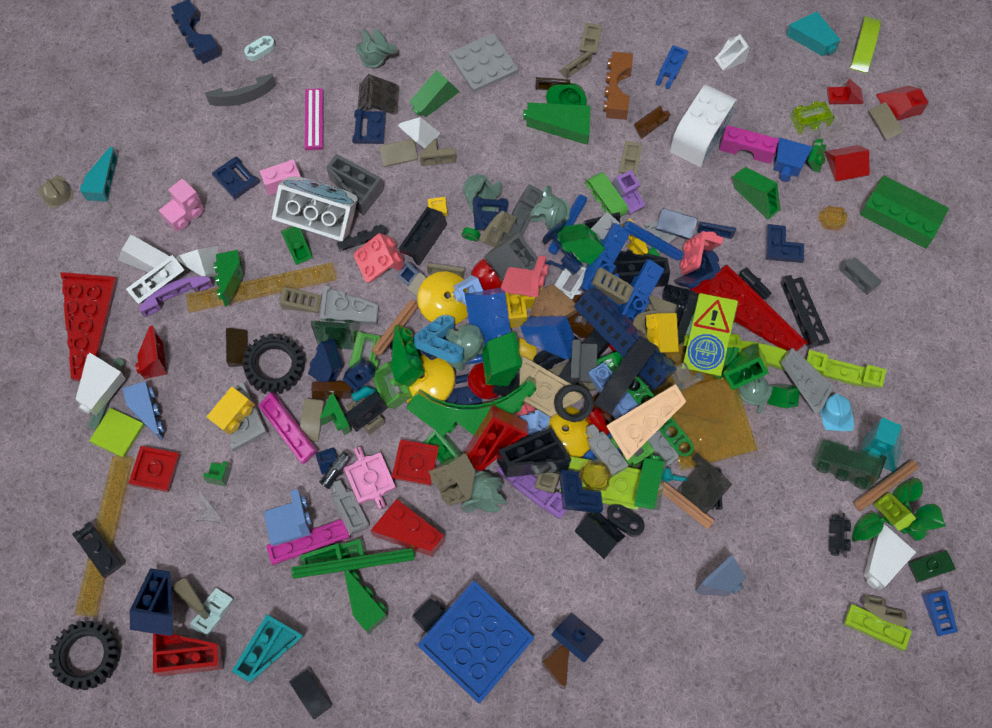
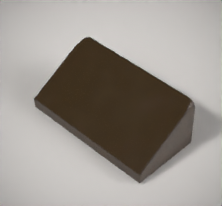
(545, 83)
(235, 346)

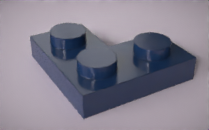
(779, 249)
(575, 497)

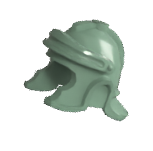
(374, 53)
(480, 186)
(550, 209)
(471, 341)
(756, 393)
(484, 494)

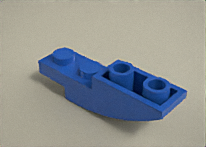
(613, 244)
(643, 287)

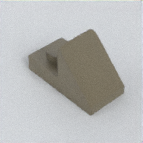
(432, 156)

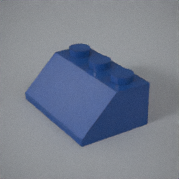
(488, 312)

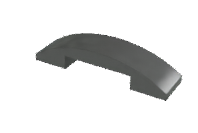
(242, 95)
(523, 209)

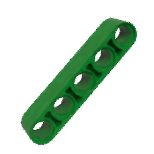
(681, 437)

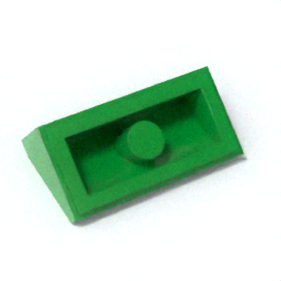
(447, 447)

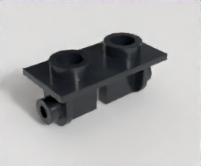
(840, 527)

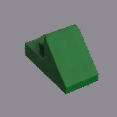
(296, 244)
(333, 411)

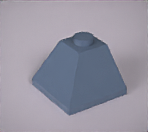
(723, 580)

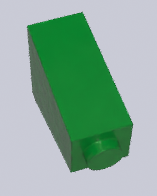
(433, 95)
(758, 191)
(746, 367)
(651, 483)

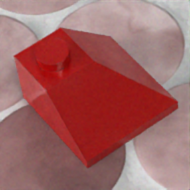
(904, 101)
(151, 356)

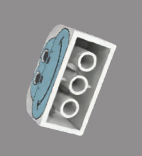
(703, 125)
(315, 207)

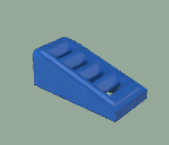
(928, 599)

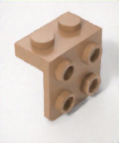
(552, 303)

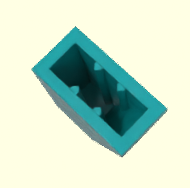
(814, 34)

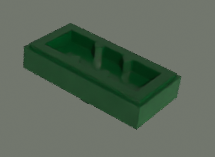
(931, 566)

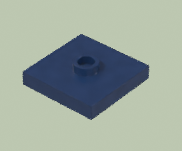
(577, 637)

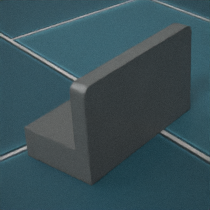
(860, 275)
(583, 361)

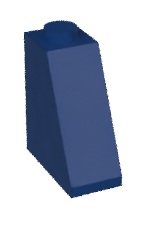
(549, 334)

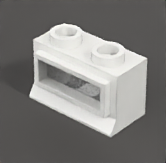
(571, 284)

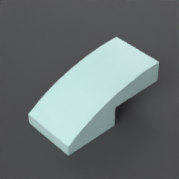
(216, 606)

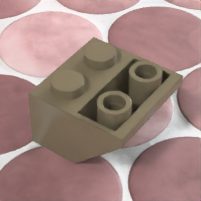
(454, 479)

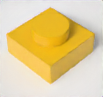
(438, 204)

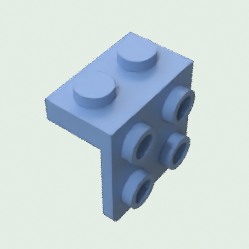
(288, 521)

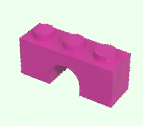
(739, 139)

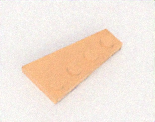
(641, 423)

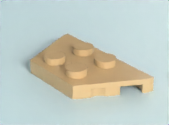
(547, 387)

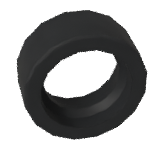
(587, 398)

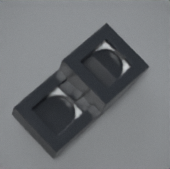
(310, 694)

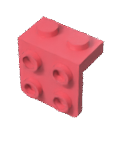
(694, 250)
(378, 256)
(526, 281)

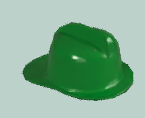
(566, 94)

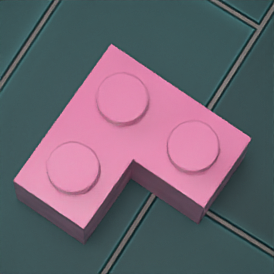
(276, 174)
(183, 206)

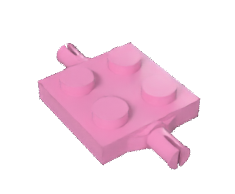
(369, 478)

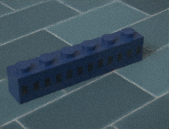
(622, 334)

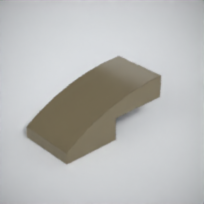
(591, 37)
(885, 121)
(630, 157)
(501, 223)
(310, 418)
(547, 482)
(878, 607)

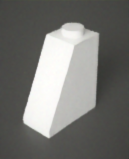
(141, 254)
(97, 384)
(886, 558)

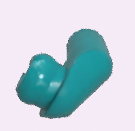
(363, 392)

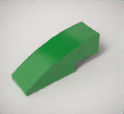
(335, 552)

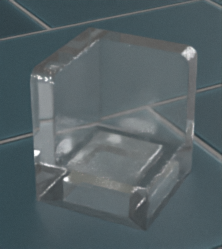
(684, 378)

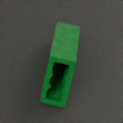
(560, 120)

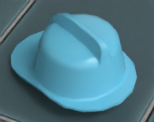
(837, 414)

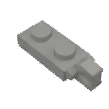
(605, 450)
(348, 508)

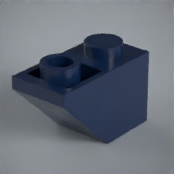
(326, 363)

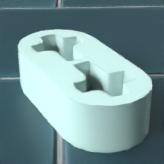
(259, 48)

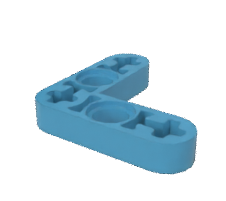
(431, 337)

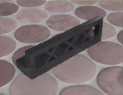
(801, 314)

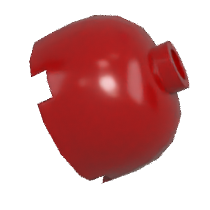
(486, 275)

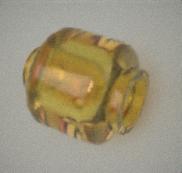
(833, 217)

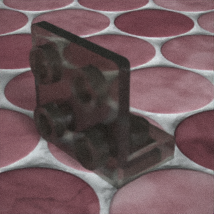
(378, 94)
(704, 485)

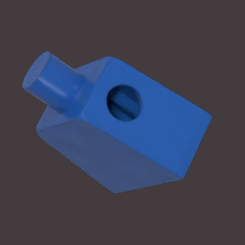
(790, 158)

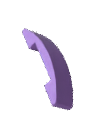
(151, 304)
(547, 501)

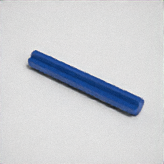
(574, 213)
(653, 240)

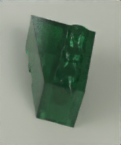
(848, 465)

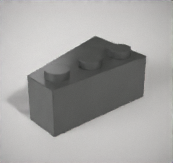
(355, 180)

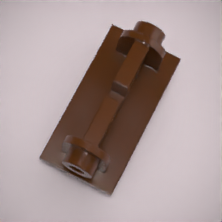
(651, 121)

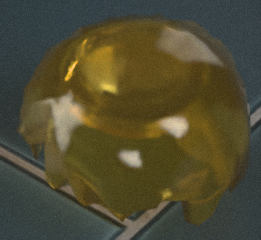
(595, 475)

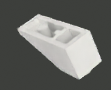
(155, 279)

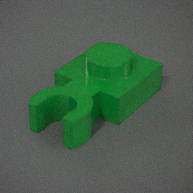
(816, 156)

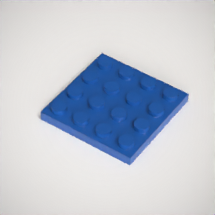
(475, 641)

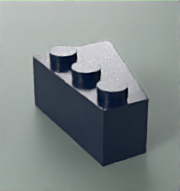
(153, 605)

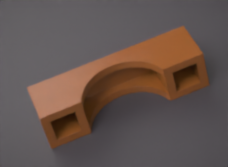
(618, 102)

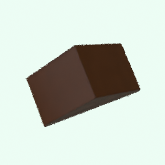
(557, 666)

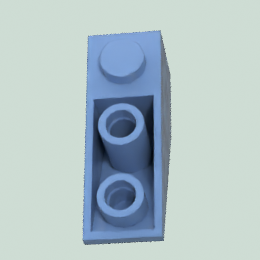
(600, 377)
(140, 402)

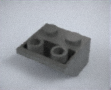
(511, 252)

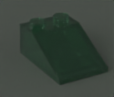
(341, 331)

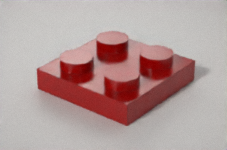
(414, 462)
(154, 469)

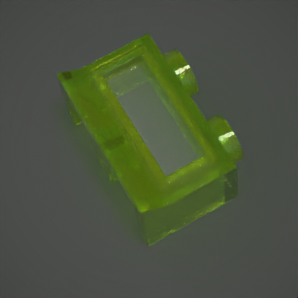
(812, 116)

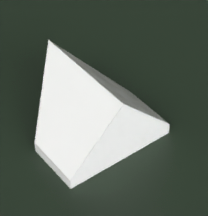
(733, 52)
(419, 131)
(200, 261)

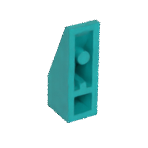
(100, 177)

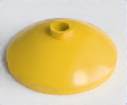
(432, 300)
(438, 378)
(575, 439)

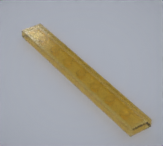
(264, 286)
(107, 526)

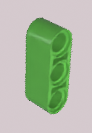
(606, 194)

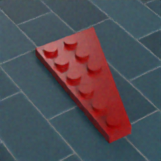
(751, 309)
(86, 315)

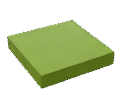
(116, 433)

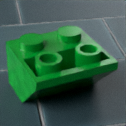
(582, 242)
(501, 359)

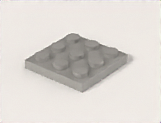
(483, 62)

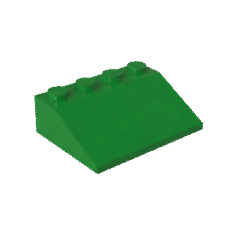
(904, 212)

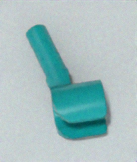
(669, 477)

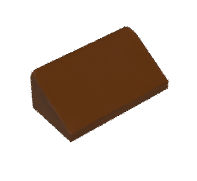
(322, 390)

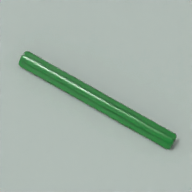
(352, 563)

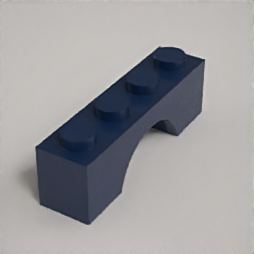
(203, 44)

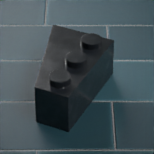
(630, 264)
(534, 455)

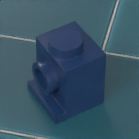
(353, 374)

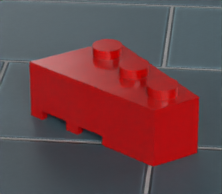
(495, 432)
(407, 529)
(184, 655)

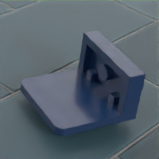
(706, 271)

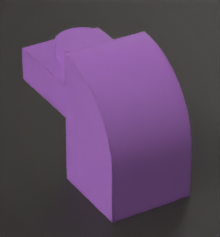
(627, 187)

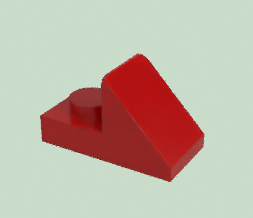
(845, 95)

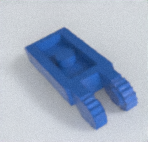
(672, 65)

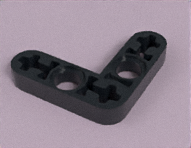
(686, 302)

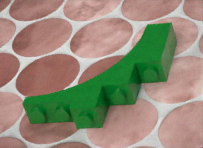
(443, 415)

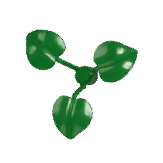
(927, 517)

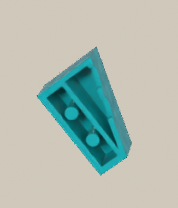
(886, 441)
(265, 648)

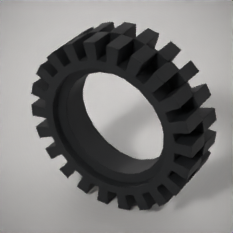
(269, 343)
(63, 644)

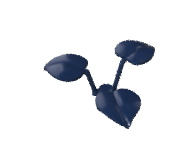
(569, 261)

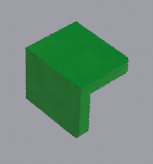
(784, 396)
(218, 474)

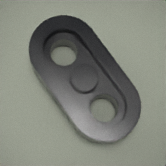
(626, 519)

